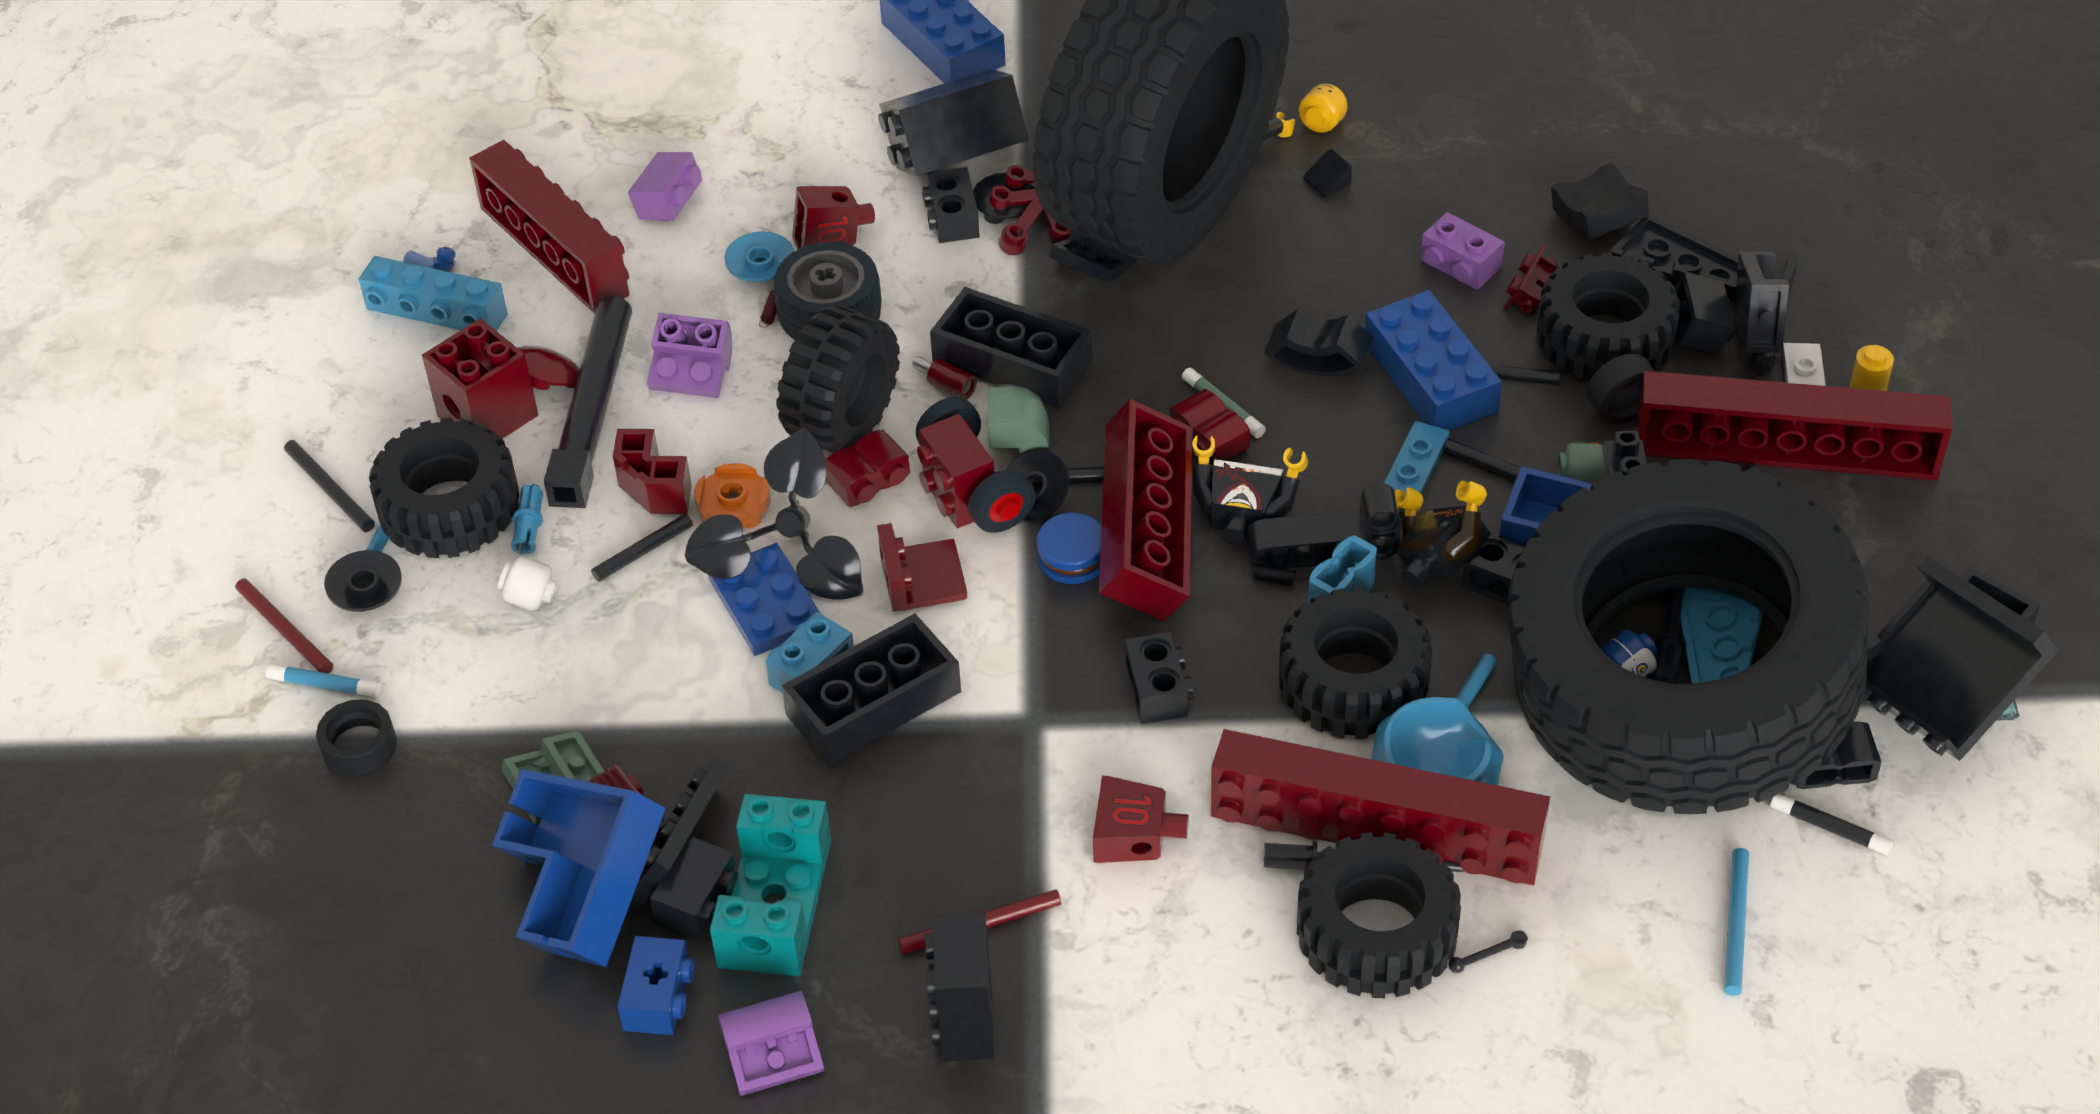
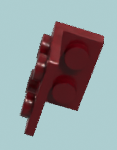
(920, 572)

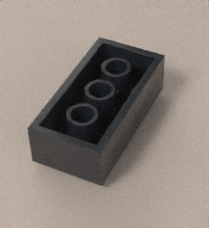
(1012, 345)
(871, 689)

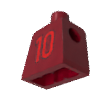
(828, 215)
(1133, 822)

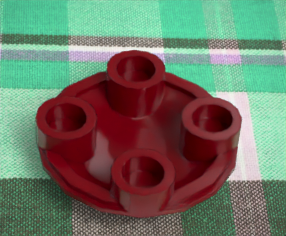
(549, 368)

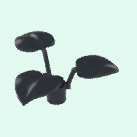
(793, 467)

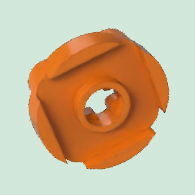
(729, 478)

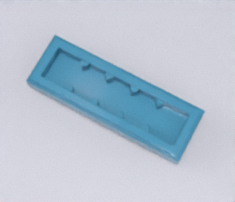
(1417, 458)

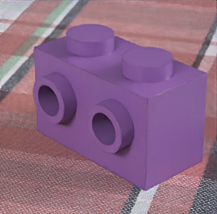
(665, 186)
(1462, 250)

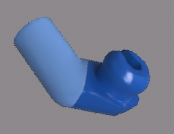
(443, 261)

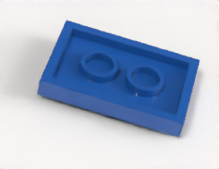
(766, 599)

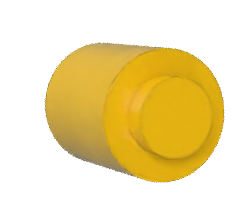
(1872, 368)

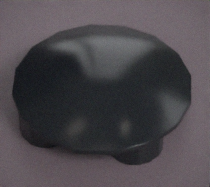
(982, 194)

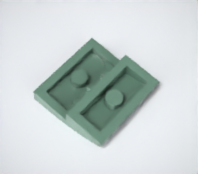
(559, 755)

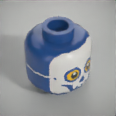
(1632, 652)

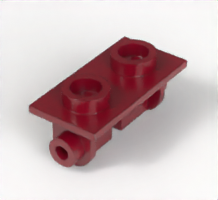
(1527, 288)

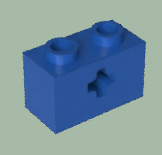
(655, 985)

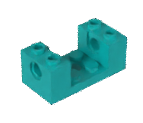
(782, 853)

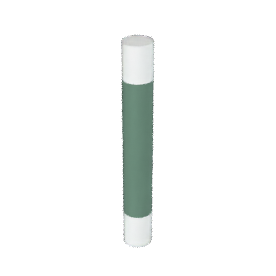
(1199, 383)

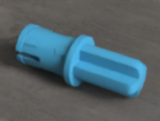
(527, 519)

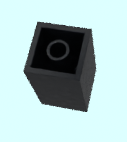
(953, 122)

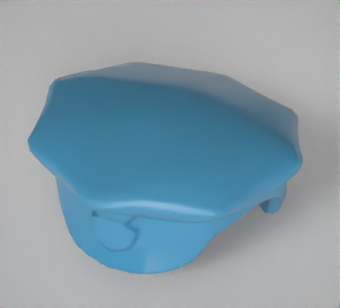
(1439, 738)

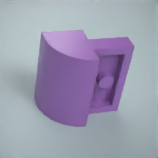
(690, 355)
(770, 1042)

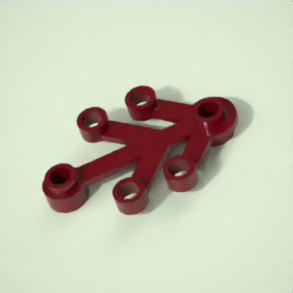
(1015, 236)

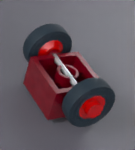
(963, 472)

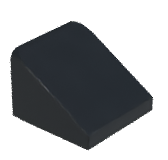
(1329, 173)

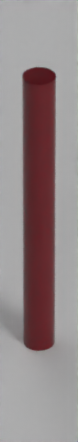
(284, 626)
(993, 917)

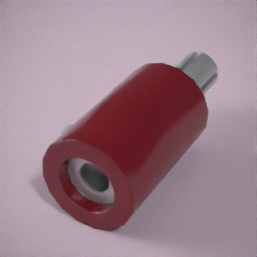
(947, 377)

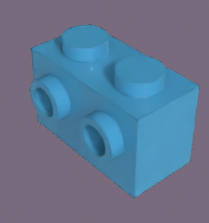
(806, 648)

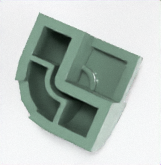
(1016, 419)

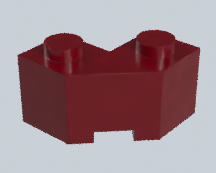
(652, 480)

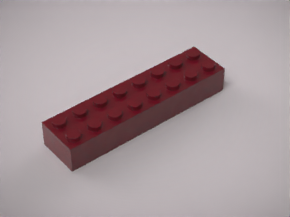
(1794, 425)
(1344, 795)

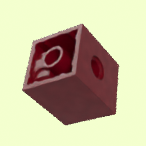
(481, 380)

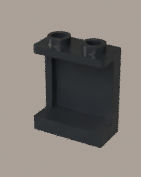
(1760, 303)

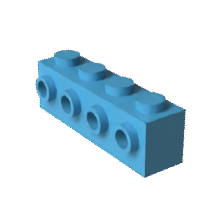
(431, 294)

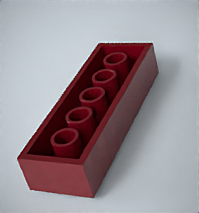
(549, 225)
(1146, 511)

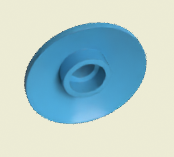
(757, 256)

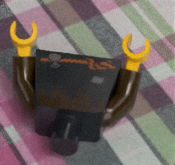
(1440, 538)

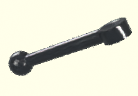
(1517, 940)

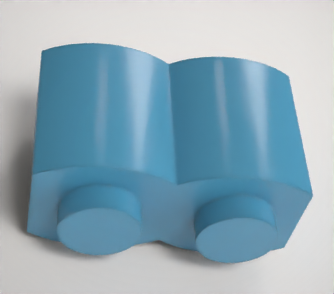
(1349, 568)

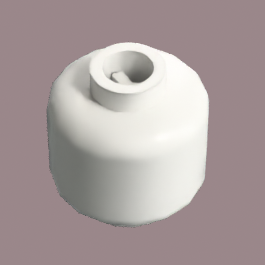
(527, 583)

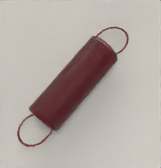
(769, 311)

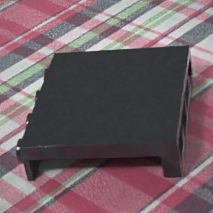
(1953, 662)

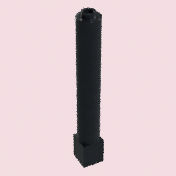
(570, 466)

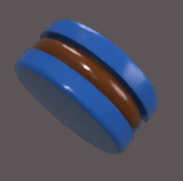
(1070, 548)

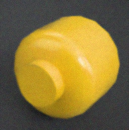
(1323, 108)

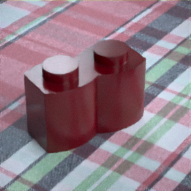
(1212, 418)
(866, 468)

